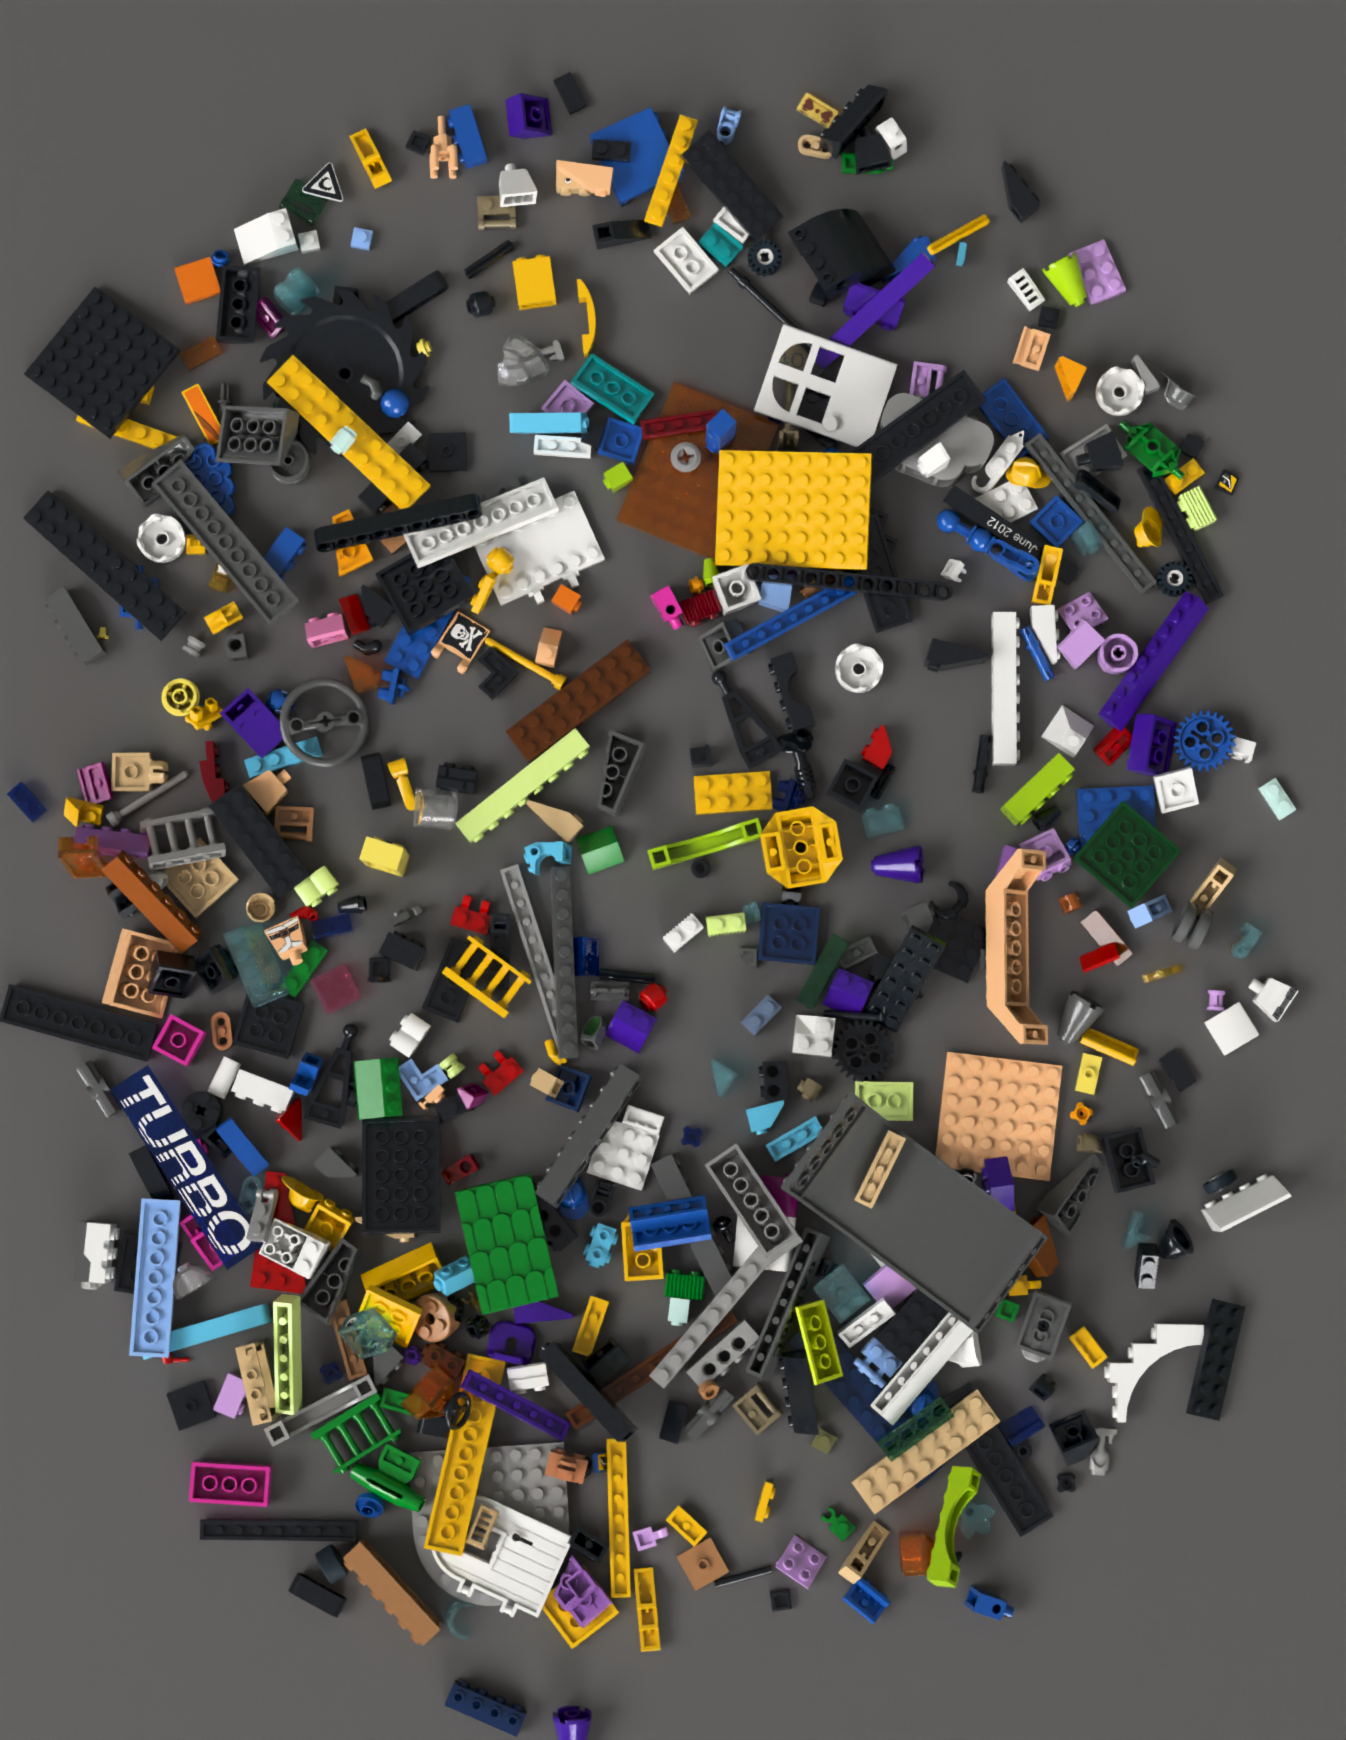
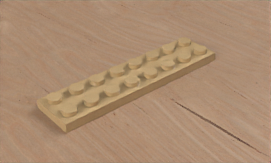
(889, 1479)

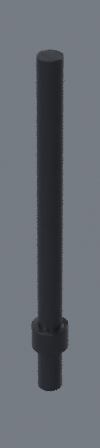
(744, 283)

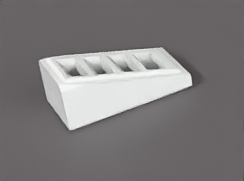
(1031, 286)

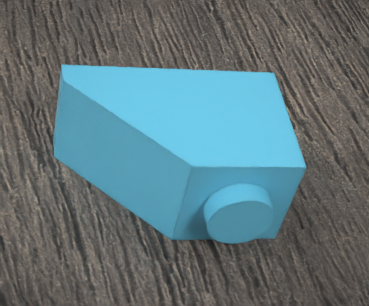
(763, 1116)

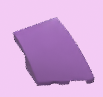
(581, 1593)

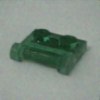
(310, 201)

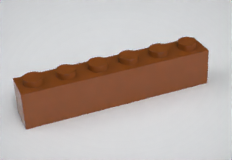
(152, 901)

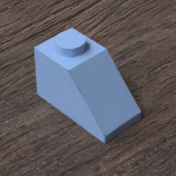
(1149, 911)

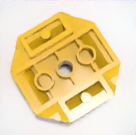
(821, 845)

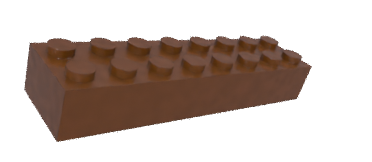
(578, 701)

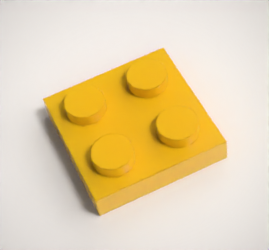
(486, 585)

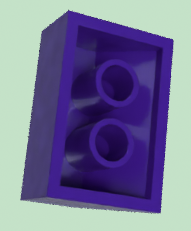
(860, 295)
(1151, 745)

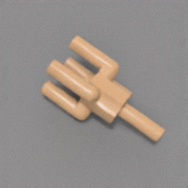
(443, 150)

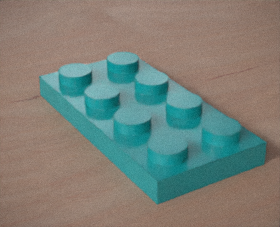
(612, 388)

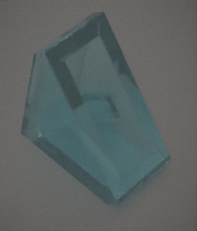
(723, 1077)

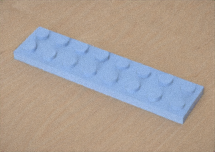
(155, 1278)

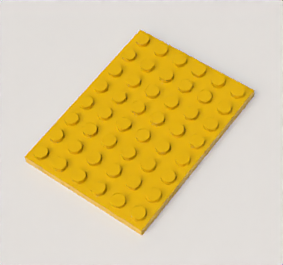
(793, 509)

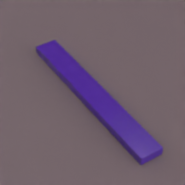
(877, 307)

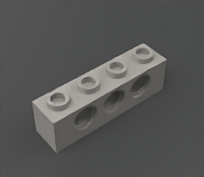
(743, 1331)

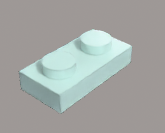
(1277, 799)

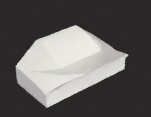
(968, 1353)

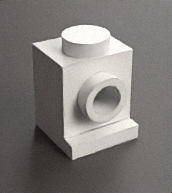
(1243, 749)

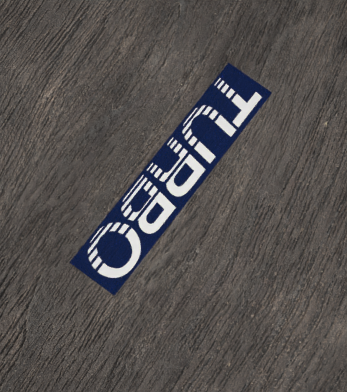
(186, 1166)

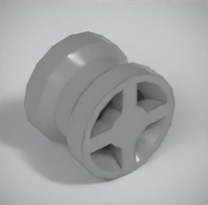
(193, 646)

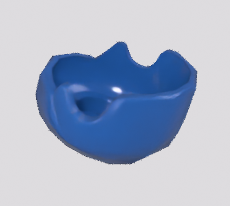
(395, 402)

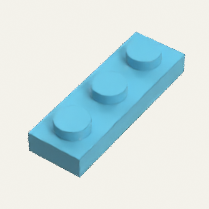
(794, 1139)

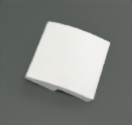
(1231, 1028)

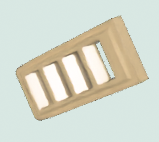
(481, 1545)

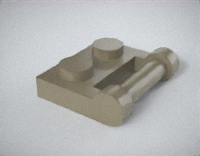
(490, 206)
(752, 1413)

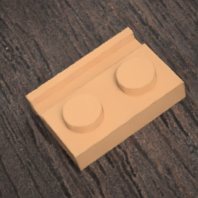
(1031, 348)
(435, 1095)

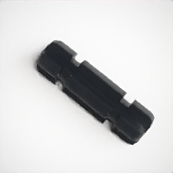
(883, 781)

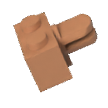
(566, 1466)

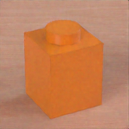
(567, 599)

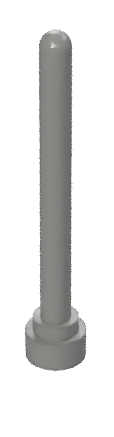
(116, 817)

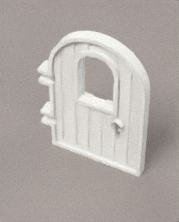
(515, 1568)

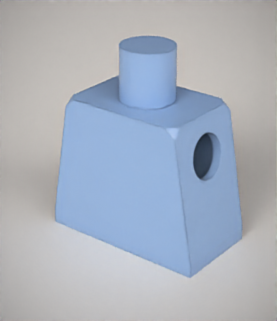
(775, 595)

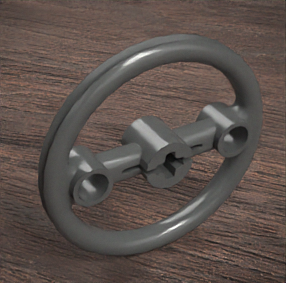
(362, 721)

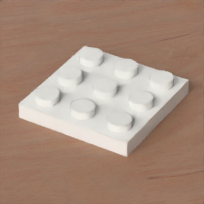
(624, 1155)

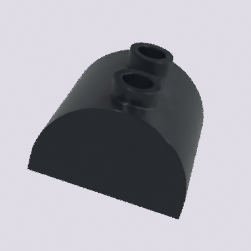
(216, 969)

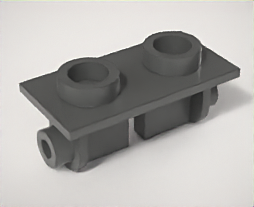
(609, 991)

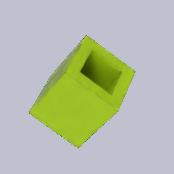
(617, 477)

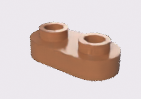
(219, 1032)

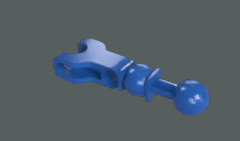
(982, 541)

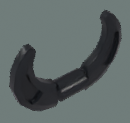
(950, 913)

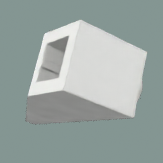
(1044, 628)

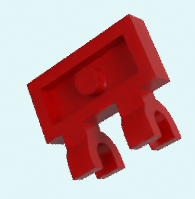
(472, 920)
(501, 1076)

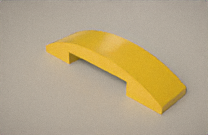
(588, 339)

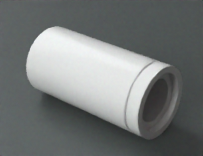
(224, 1077)

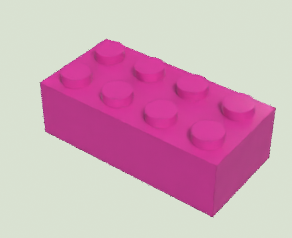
(230, 1483)

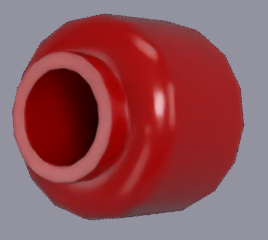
(653, 997)

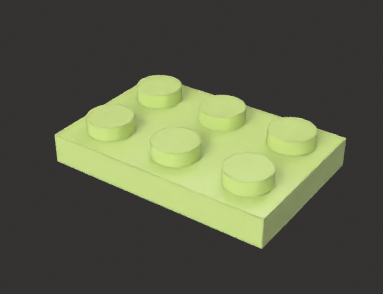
(888, 1099)

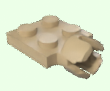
(136, 772)

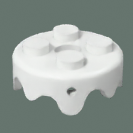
(1126, 380)
(152, 529)
(868, 659)

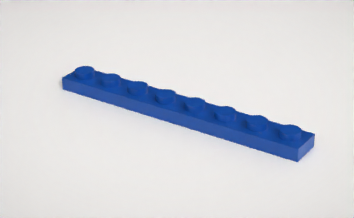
(786, 621)

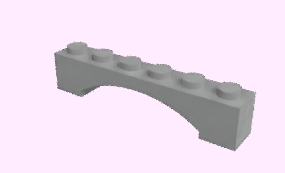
(321, 1409)

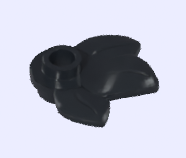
(793, 742)

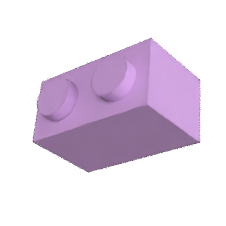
(231, 1396)

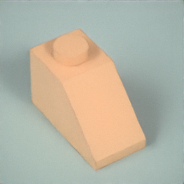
(548, 647)

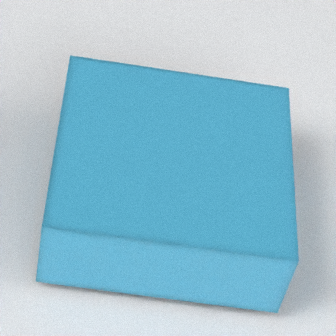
(961, 254)

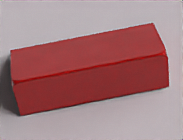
(354, 614)
(1113, 745)
(1099, 957)

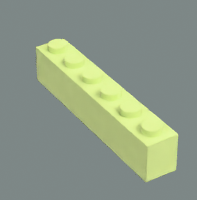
(287, 1354)

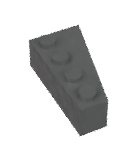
(619, 771)
(329, 1284)

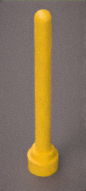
(557, 680)

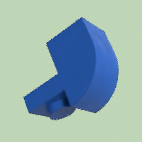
(306, 1074)

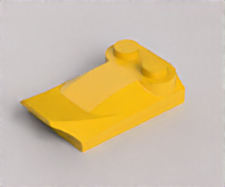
(639, 1264)

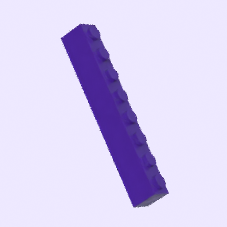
(1153, 661)

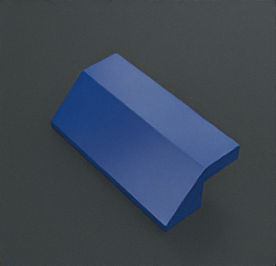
(669, 1223)

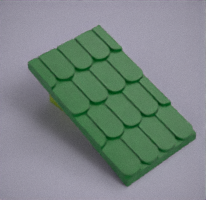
(506, 1243)

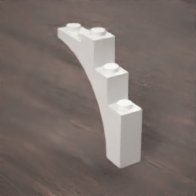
(1142, 1355)

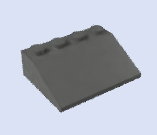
(256, 435)

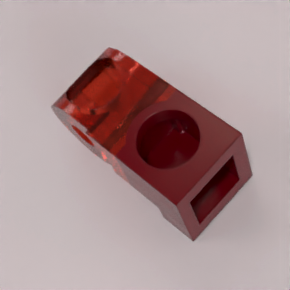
(460, 1169)

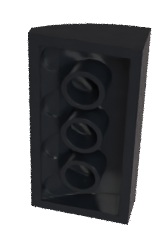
(238, 305)

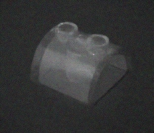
(435, 809)
(191, 1279)

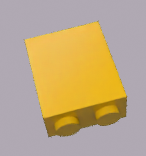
(534, 282)

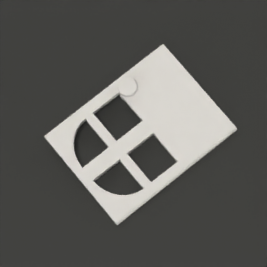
(855, 396)

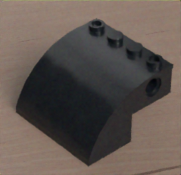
(841, 251)

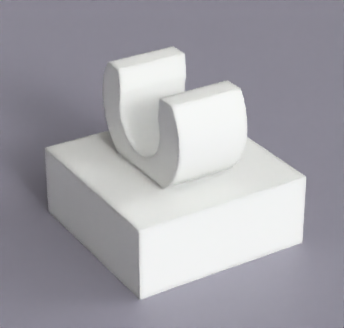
(953, 569)

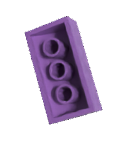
(112, 842)

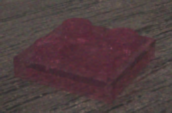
(335, 989)

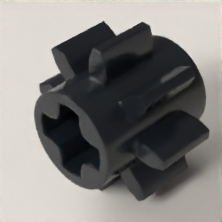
(477, 1326)

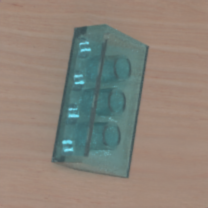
(256, 964)

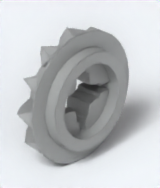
(690, 450)

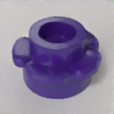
(413, 1360)

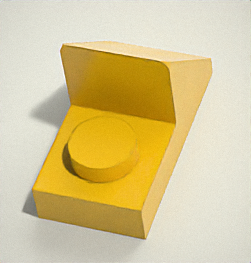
(80, 810)

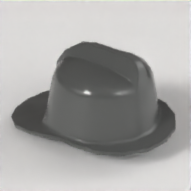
(1176, 395)

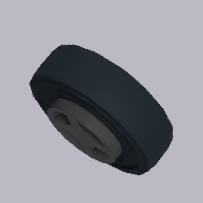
(1220, 1181)

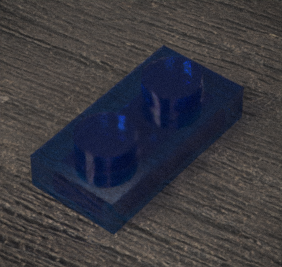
(27, 802)

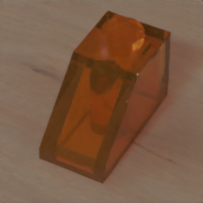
(362, 675)

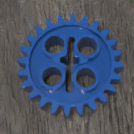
(1193, 754)

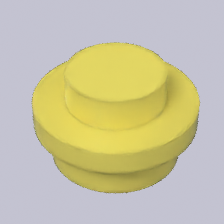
(424, 346)

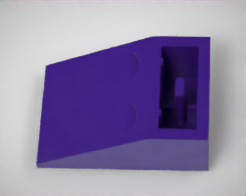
(253, 722)

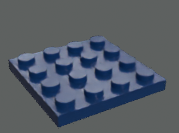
(1097, 804)

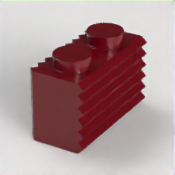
(700, 608)

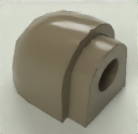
(1088, 1143)

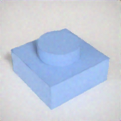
(361, 238)

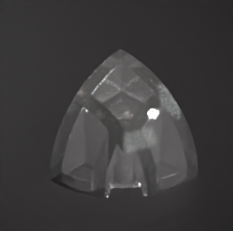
(521, 363)

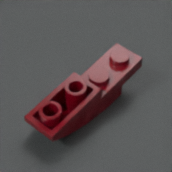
(211, 770)

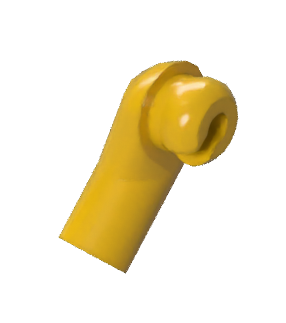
(552, 1052)

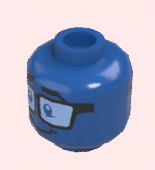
(276, 699)

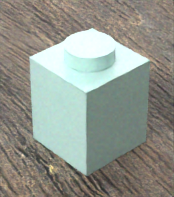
(678, 1311)

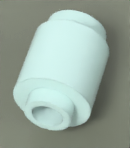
(343, 440)

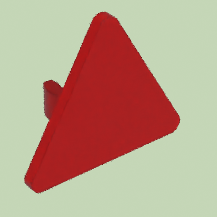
(292, 1120)

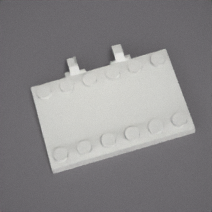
(545, 552)

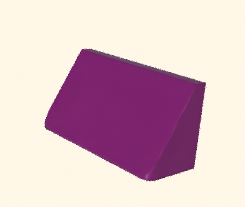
(268, 316)
(472, 1095)

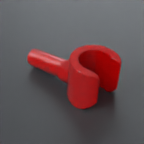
(173, 1360)

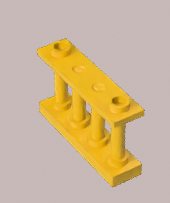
(470, 983)

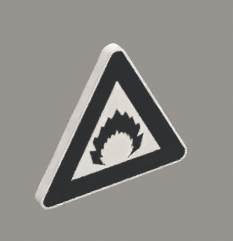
(324, 184)

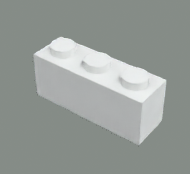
(262, 1091)

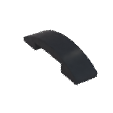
(500, 946)

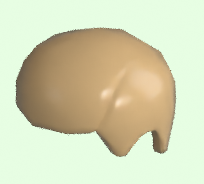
(260, 907)

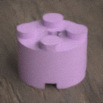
(1124, 646)

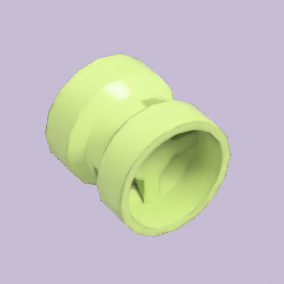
(455, 1069)

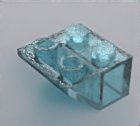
(293, 289)

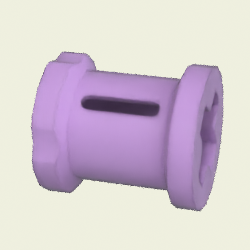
(1216, 1000)

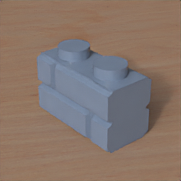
(760, 1015)

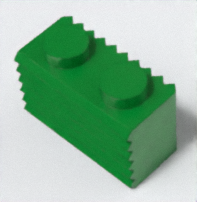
(684, 1286)

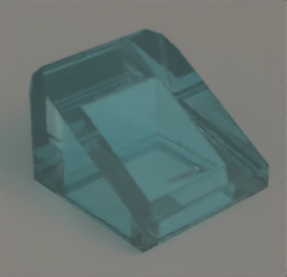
(751, 913)

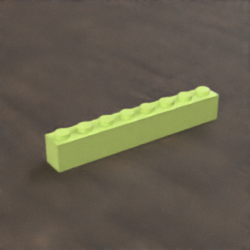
(523, 785)

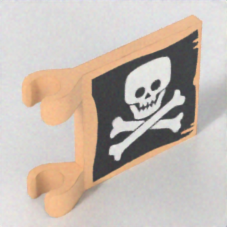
(462, 638)

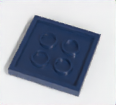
(788, 933)

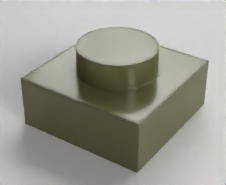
(823, 1441)

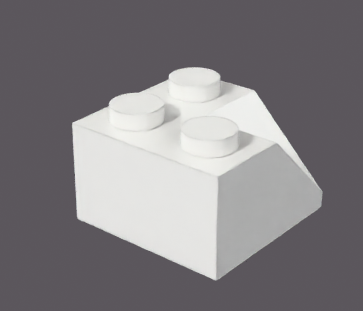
(813, 1035)

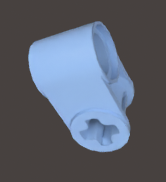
(728, 122)

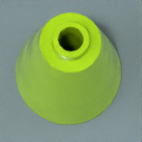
(1067, 279)

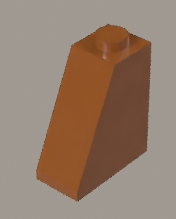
(1046, 1258)

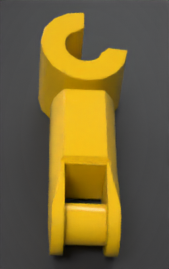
(399, 770)

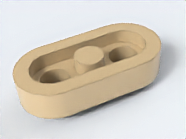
(815, 149)

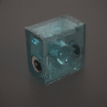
(367, 1333)

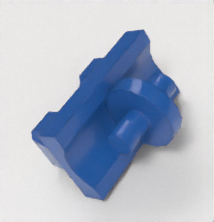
(389, 694)

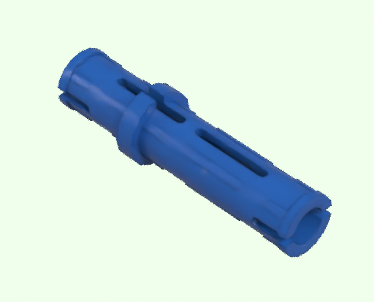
(1037, 653)

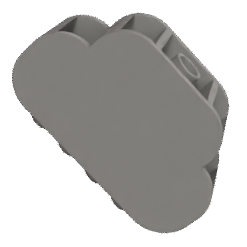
(965, 442)

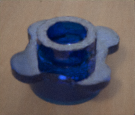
(695, 1140)
(328, 1378)

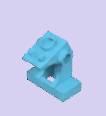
(560, 850)

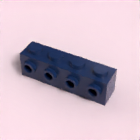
(486, 1708)

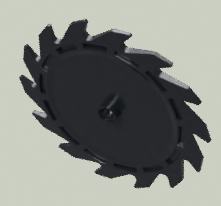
(352, 340)

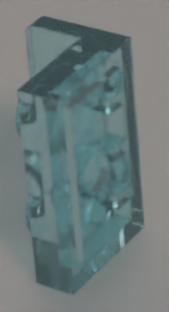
(882, 821)

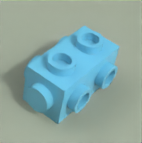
(598, 1251)
(454, 1276)

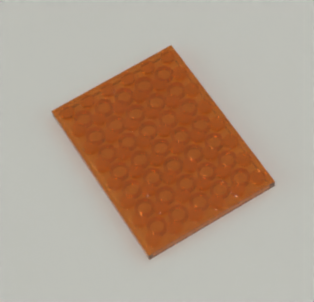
(684, 504)

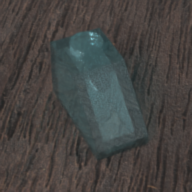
(1086, 538)

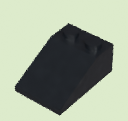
(950, 656)

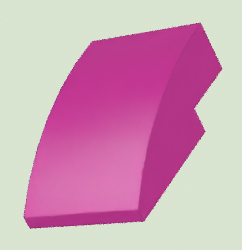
(200, 1241)

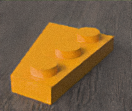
(351, 557)

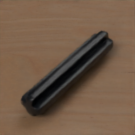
(488, 259)
(626, 976)

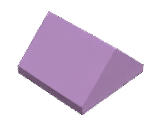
(1080, 644)

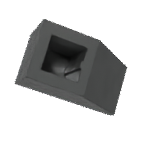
(333, 1164)
(385, 1363)

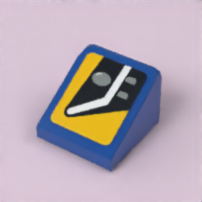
(600, 1461)

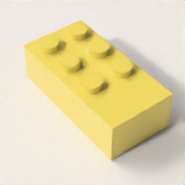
(384, 856)

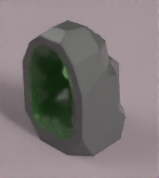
(593, 1032)

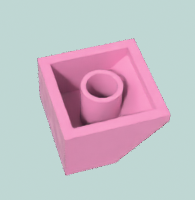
(326, 630)

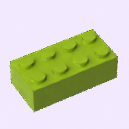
(1032, 794)

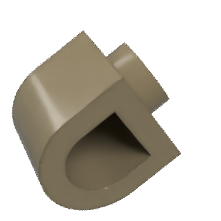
(810, 1089)

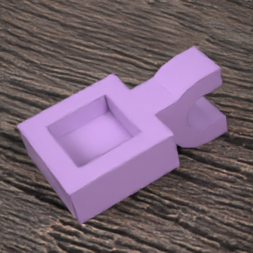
(646, 1537)

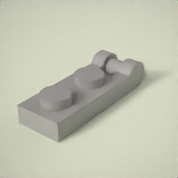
(262, 1215)

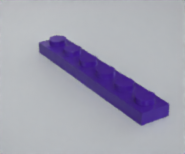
(515, 1405)

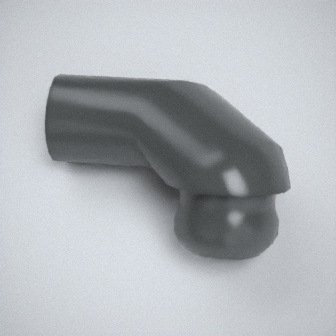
(375, 387)

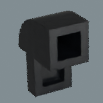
(123, 904)

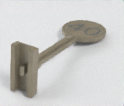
(795, 358)

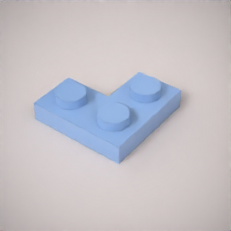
(419, 1083)

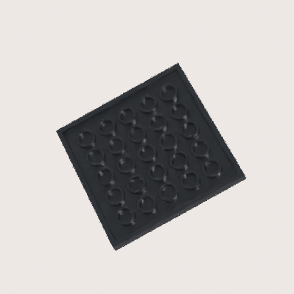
(102, 362)

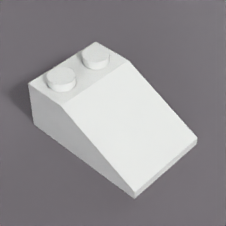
(266, 237)

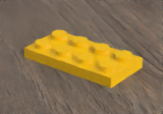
(733, 792)

